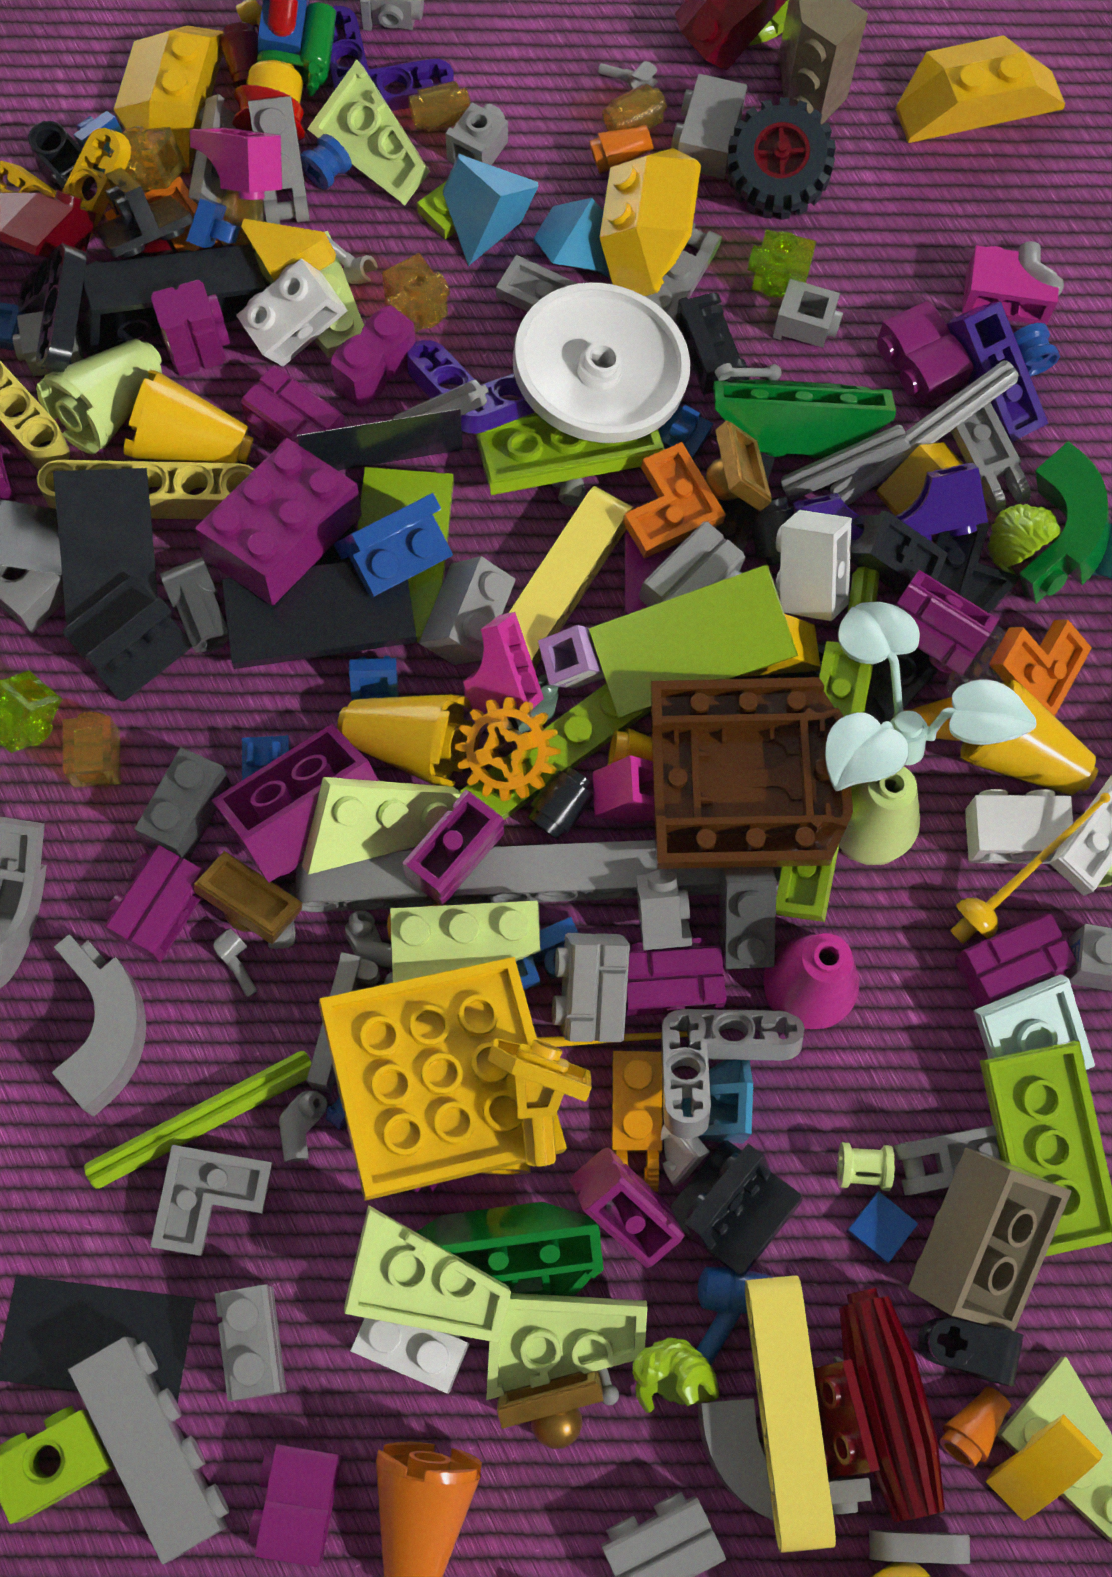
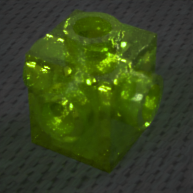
(779, 260)
(26, 711)

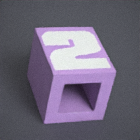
(571, 658)

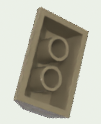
(820, 52)
(988, 1241)

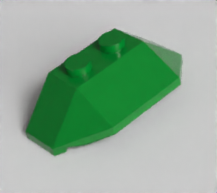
(803, 415)
(524, 1246)

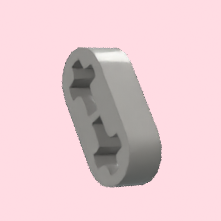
(919, 1547)

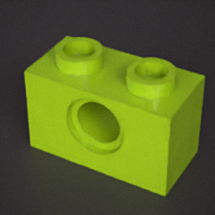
(83, 1460)

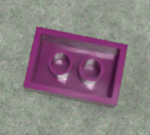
(279, 521)
(276, 805)

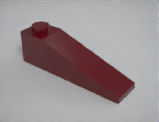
(724, 27)
(44, 222)

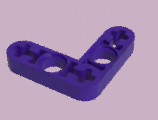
(402, 73)
(449, 370)

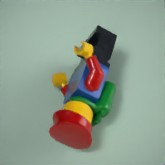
(292, 50)

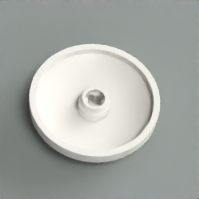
(601, 362)

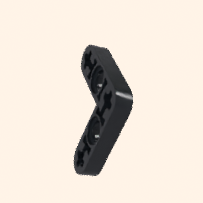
(56, 290)

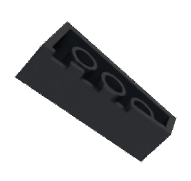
(119, 293)

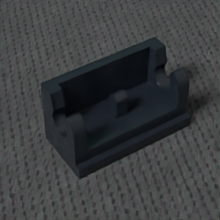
(707, 338)
(894, 550)

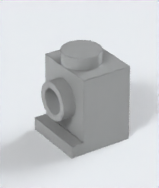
(391, 13)
(478, 134)
(808, 314)
(662, 911)

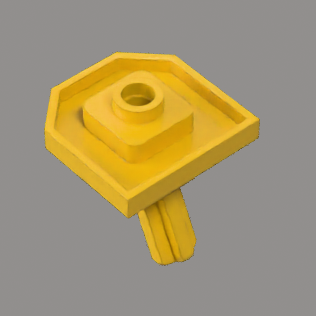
(540, 1086)

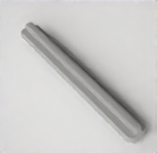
(932, 428)

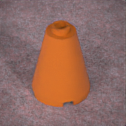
(422, 1505)

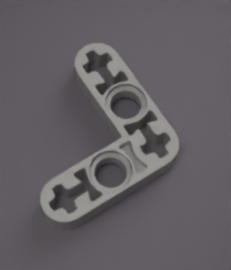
(706, 1043)

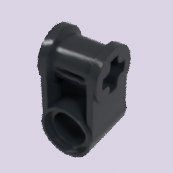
(57, 163)
(978, 1349)

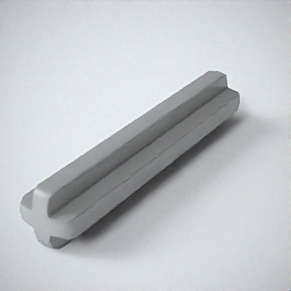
(464, 397)
(845, 462)

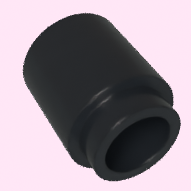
(766, 526)
(561, 802)

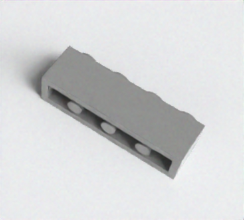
(149, 1448)

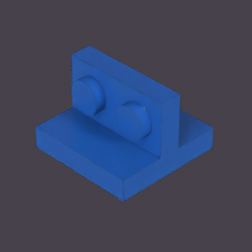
(396, 546)

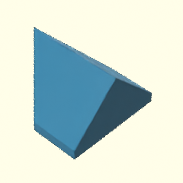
(485, 203)
(572, 236)
(730, 1102)

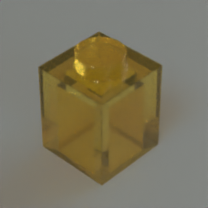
(91, 750)

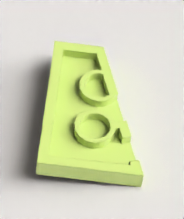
(563, 1336)
(1064, 1394)

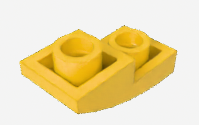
(1044, 1467)

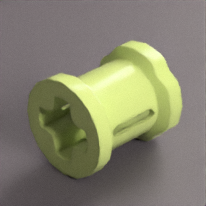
(865, 1166)

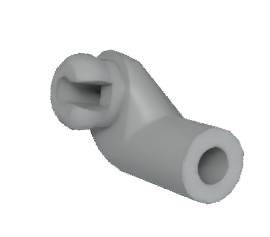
(1031, 261)
(366, 940)
(297, 1121)

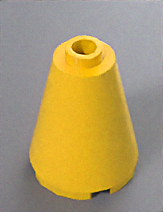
(183, 427)
(410, 733)
(1044, 756)

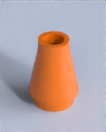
(620, 146)
(974, 1429)

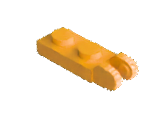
(638, 1108)

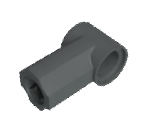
(194, 598)

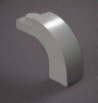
(20, 889)
(118, 1034)
(739, 1462)

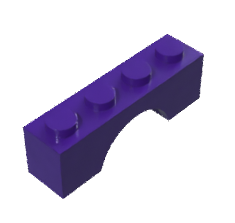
(948, 502)

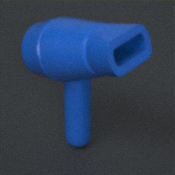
(722, 1292)

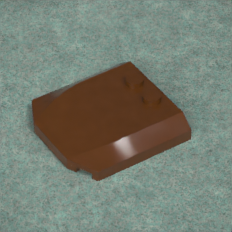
(744, 774)

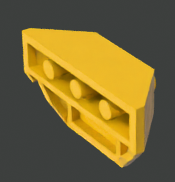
(170, 82)
(975, 88)
(648, 218)

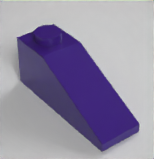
(988, 341)

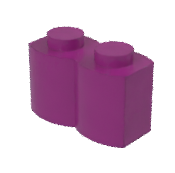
(924, 353)
(372, 357)
(296, 1505)

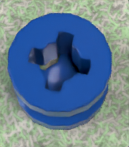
(325, 161)
(1036, 349)

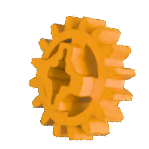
(501, 728)

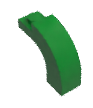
(1079, 492)

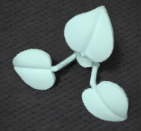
(868, 752)

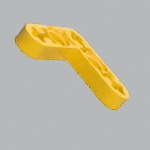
(91, 154)

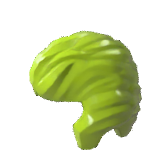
(1020, 533)
(675, 1373)

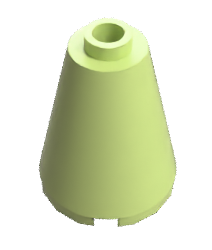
(98, 392)
(882, 819)

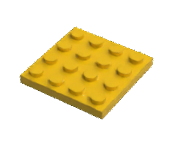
(419, 1076)

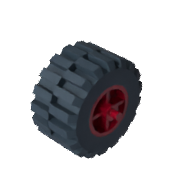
(780, 158)

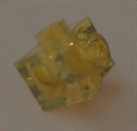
(154, 157)
(416, 292)

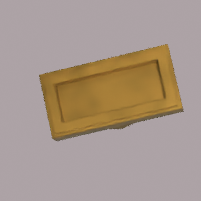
(739, 469)
(247, 898)
(552, 1407)

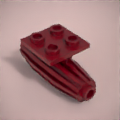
(878, 1410)

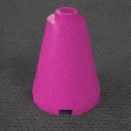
(813, 980)

